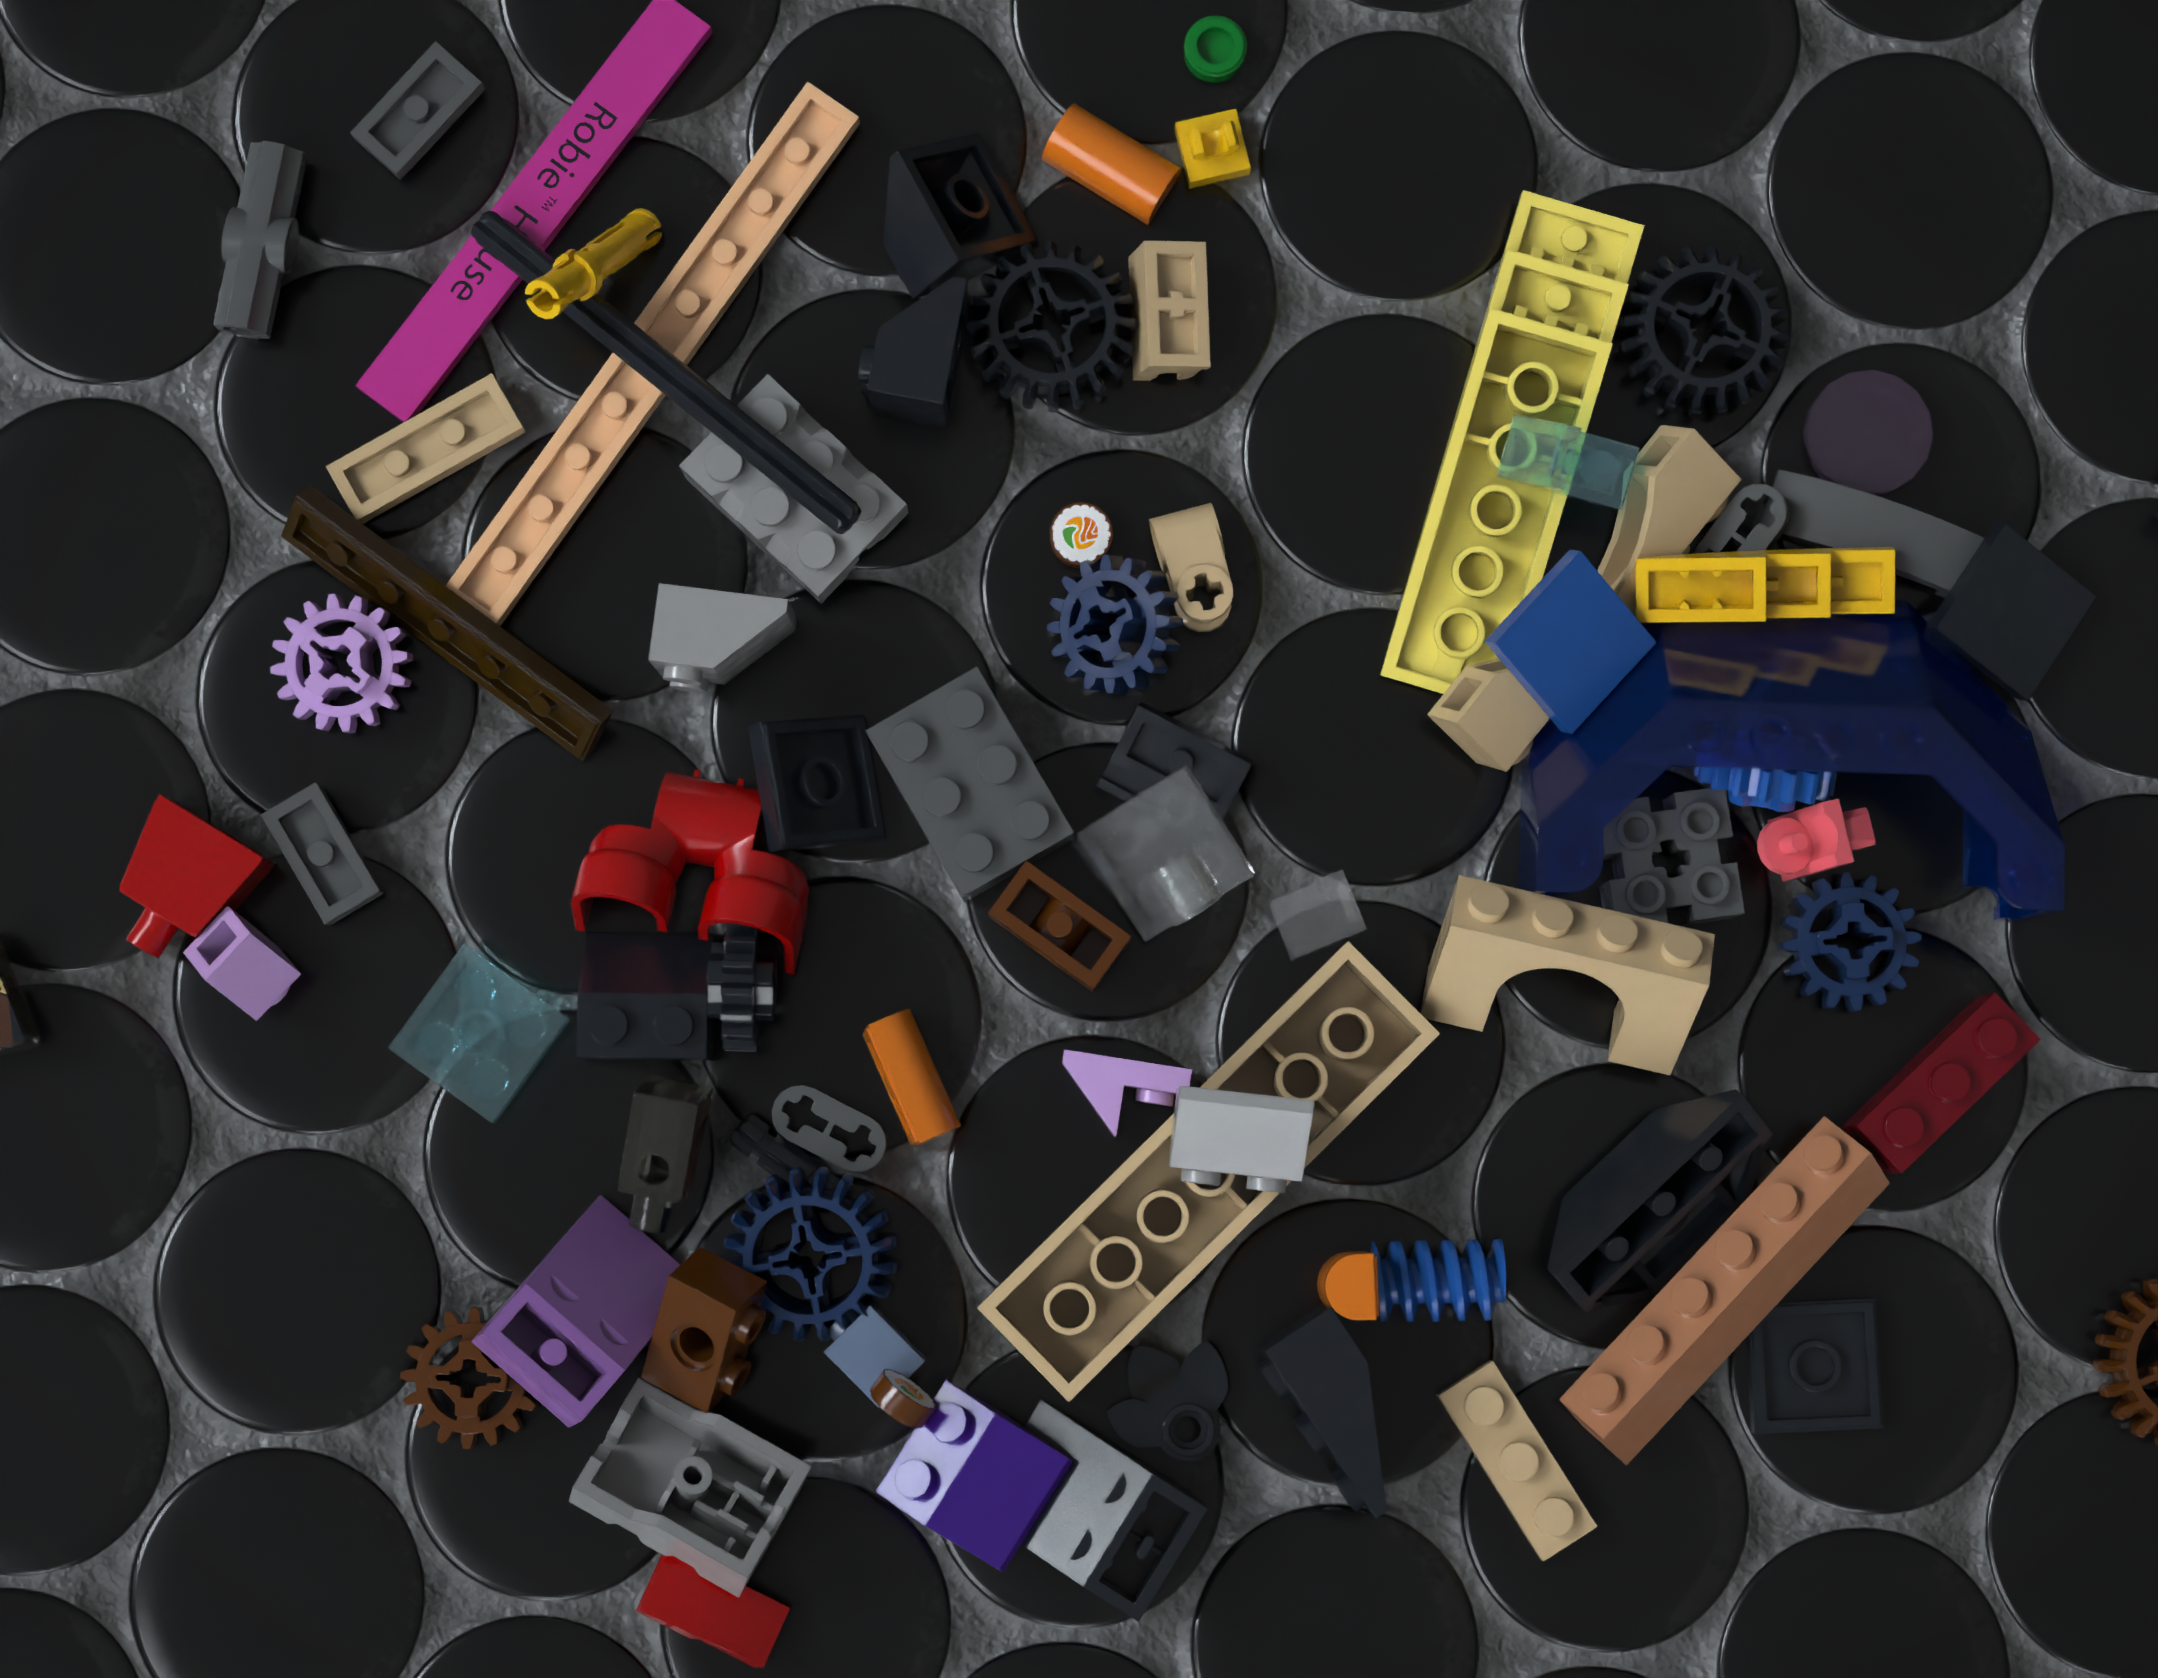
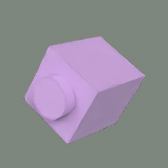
(242, 963)

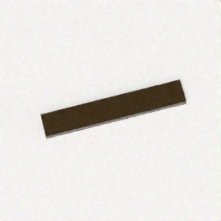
(446, 622)

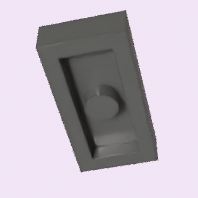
(418, 110)
(322, 854)

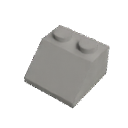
(713, 634)
(1240, 1136)

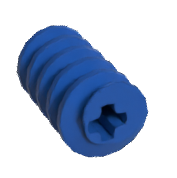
(1441, 1279)

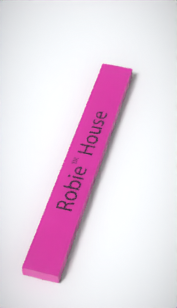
(536, 205)

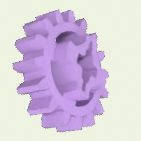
(323, 681)

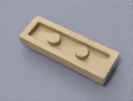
(425, 449)
(1516, 1460)

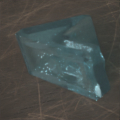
(1567, 461)

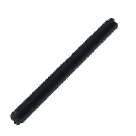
(677, 381)

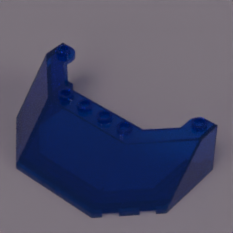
(1800, 699)

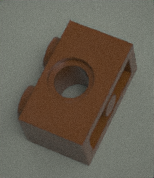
(1059, 926)
(705, 1330)

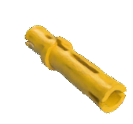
(583, 271)

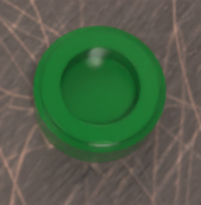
(1215, 49)

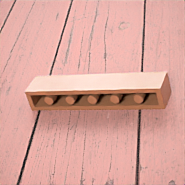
(1725, 1290)

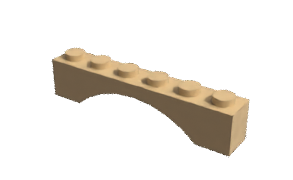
(1670, 498)

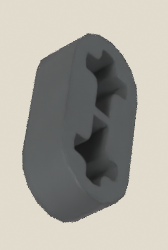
(1734, 519)
(821, 1142)

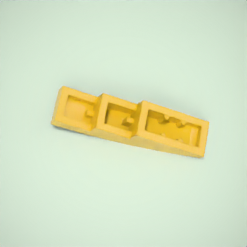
(1765, 584)

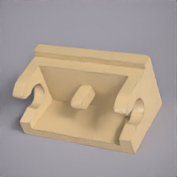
(1170, 309)

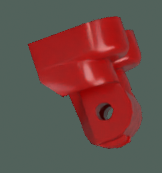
(704, 826)

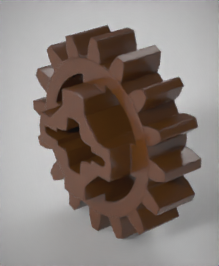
(468, 1408)

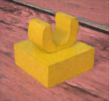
(1212, 148)

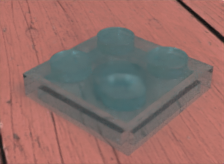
(479, 1033)

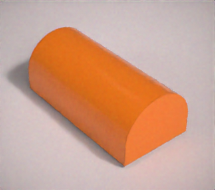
(1110, 163)
(910, 1077)
(1350, 1285)

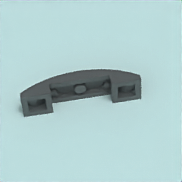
(1845, 517)

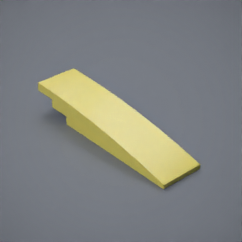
(1537, 359)

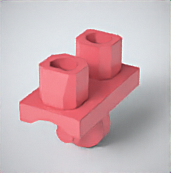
(1814, 839)

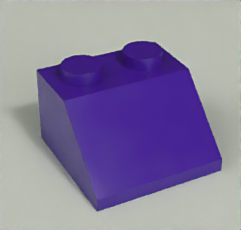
(974, 1476)

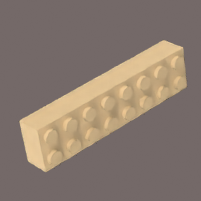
(1150, 1232)

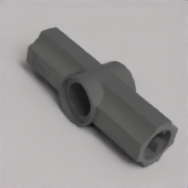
(260, 240)

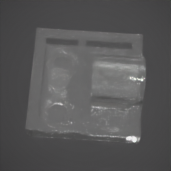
(1166, 853)

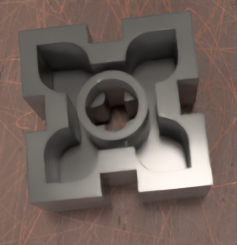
(1691, 830)

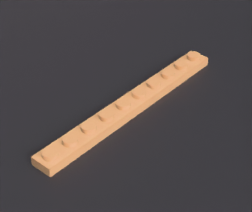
(679, 320)

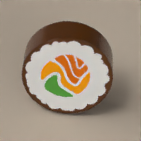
(1080, 534)
(902, 1399)

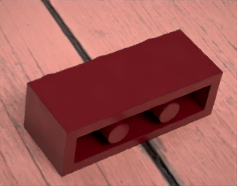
(1941, 1083)

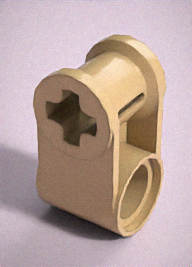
(1194, 556)

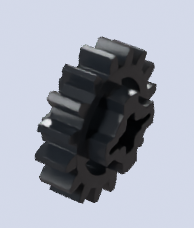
(742, 985)

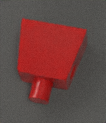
(186, 875)

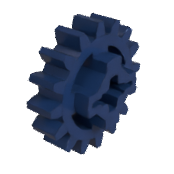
(1134, 638)
(1849, 915)

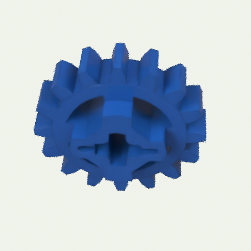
(1769, 788)

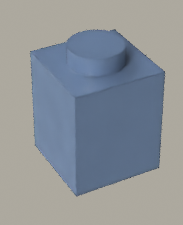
(871, 1347)

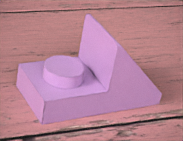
(1105, 1077)

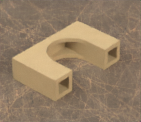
(1505, 930)

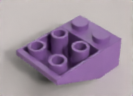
(581, 1313)

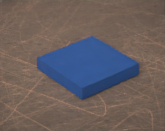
(1570, 641)

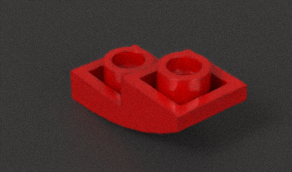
(705, 1612)

